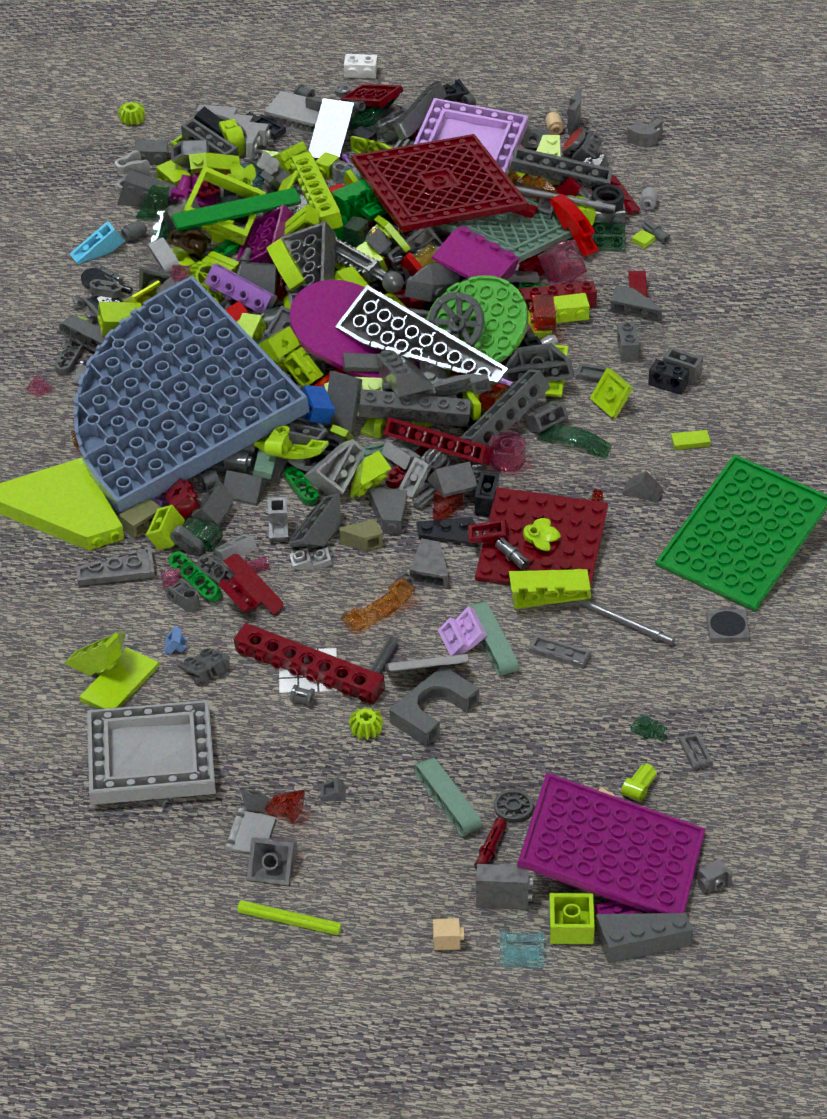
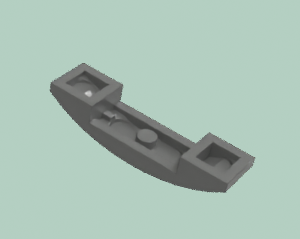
(459, 384)

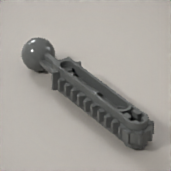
(367, 267)

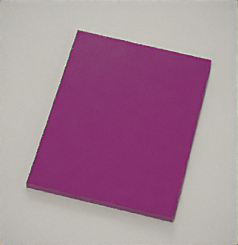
(611, 847)

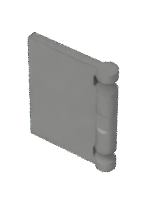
(245, 828)

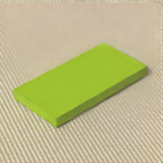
(118, 684)

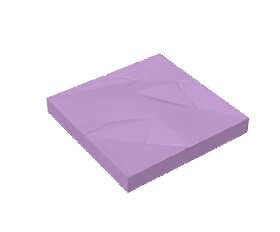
(495, 129)

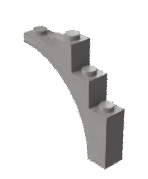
(254, 133)

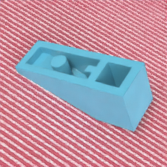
(100, 243)

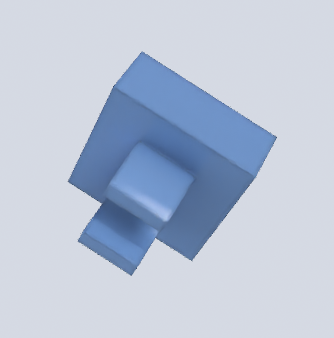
(175, 641)

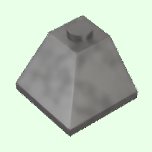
(271, 860)

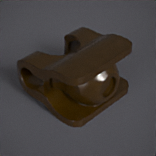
(191, 241)

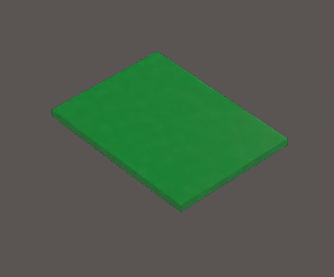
(744, 532)

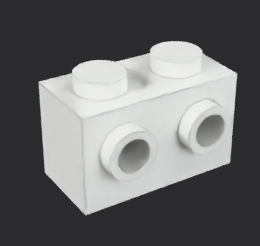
(360, 66)

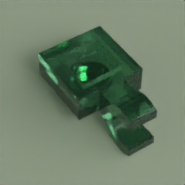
(648, 727)

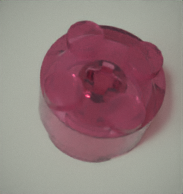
(508, 451)

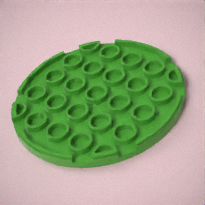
(503, 313)

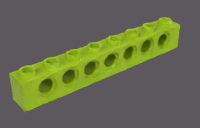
(315, 189)

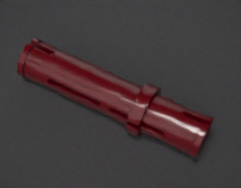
(487, 850)

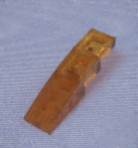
(528, 182)

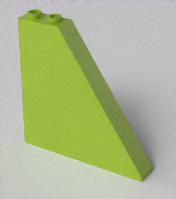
(62, 504)

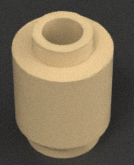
(554, 123)

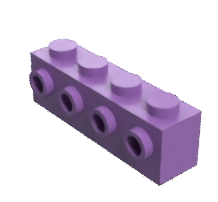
(240, 289)

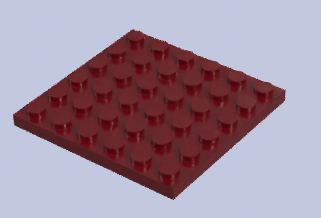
(576, 519)

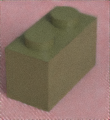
(138, 518)

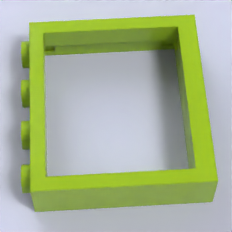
(224, 228)

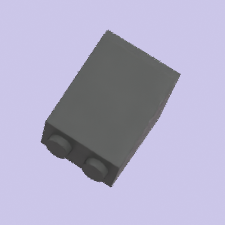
(261, 274)

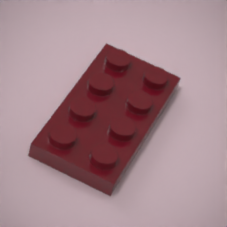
(374, 94)

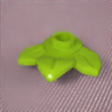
(242, 174)
(542, 534)

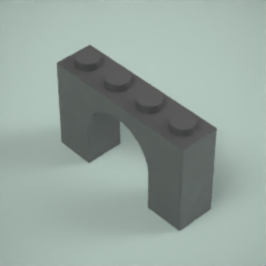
(441, 685)

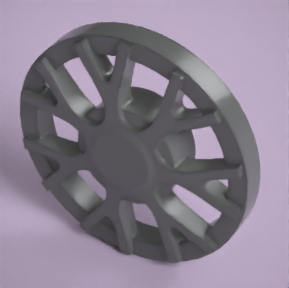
(513, 805)

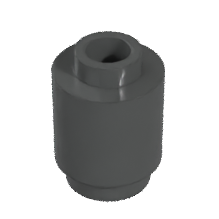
(133, 231)

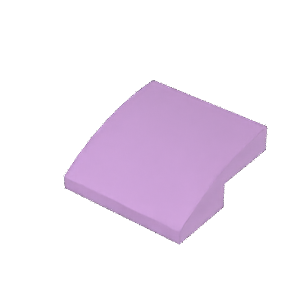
(462, 633)

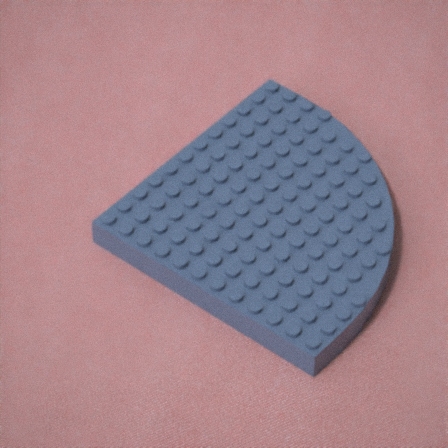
(175, 395)

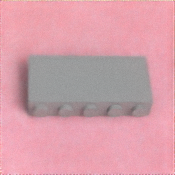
(292, 113)

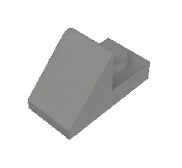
(415, 477)

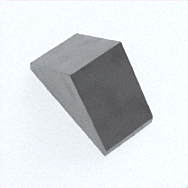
(643, 487)

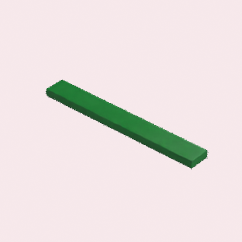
(235, 209)

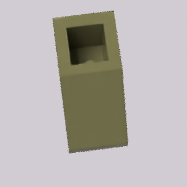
(362, 535)

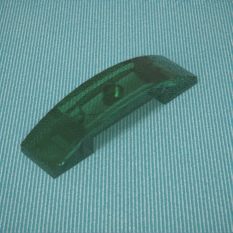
(577, 437)

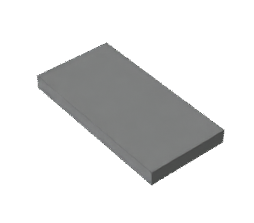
(431, 662)

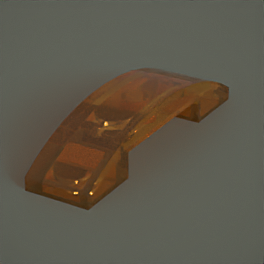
(381, 608)

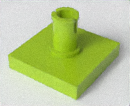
(611, 393)

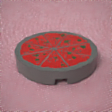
(574, 140)

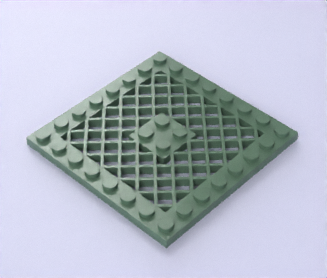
(517, 232)

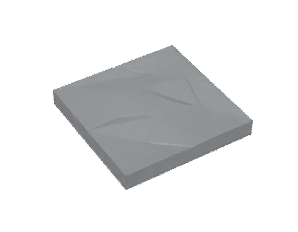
(150, 752)

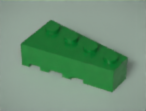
(352, 197)

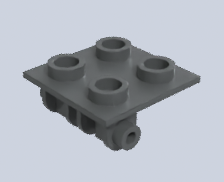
(206, 664)

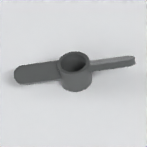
(209, 480)

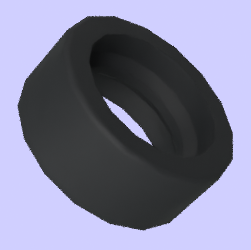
(609, 191)

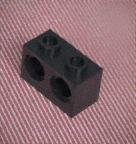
(668, 376)

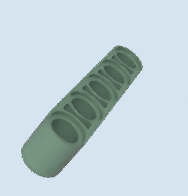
(495, 642)
(448, 797)

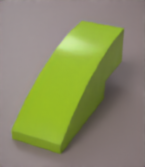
(286, 264)

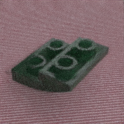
(609, 236)

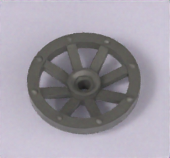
(454, 319)

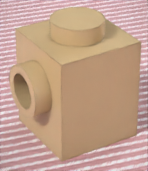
(447, 934)

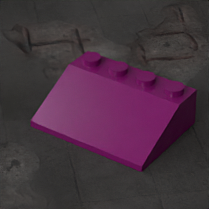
(265, 232)
(474, 255)

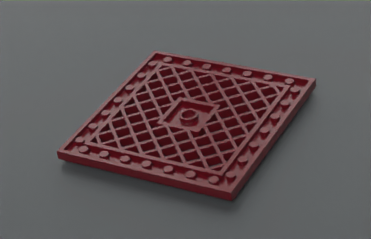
(438, 182)

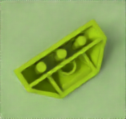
(98, 655)

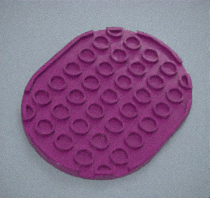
(314, 319)

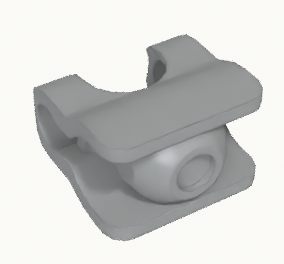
(133, 162)

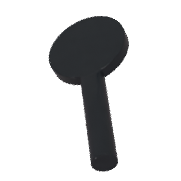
(95, 273)

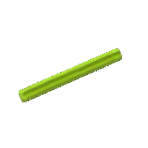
(289, 917)

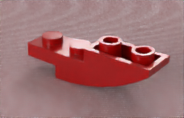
(579, 226)

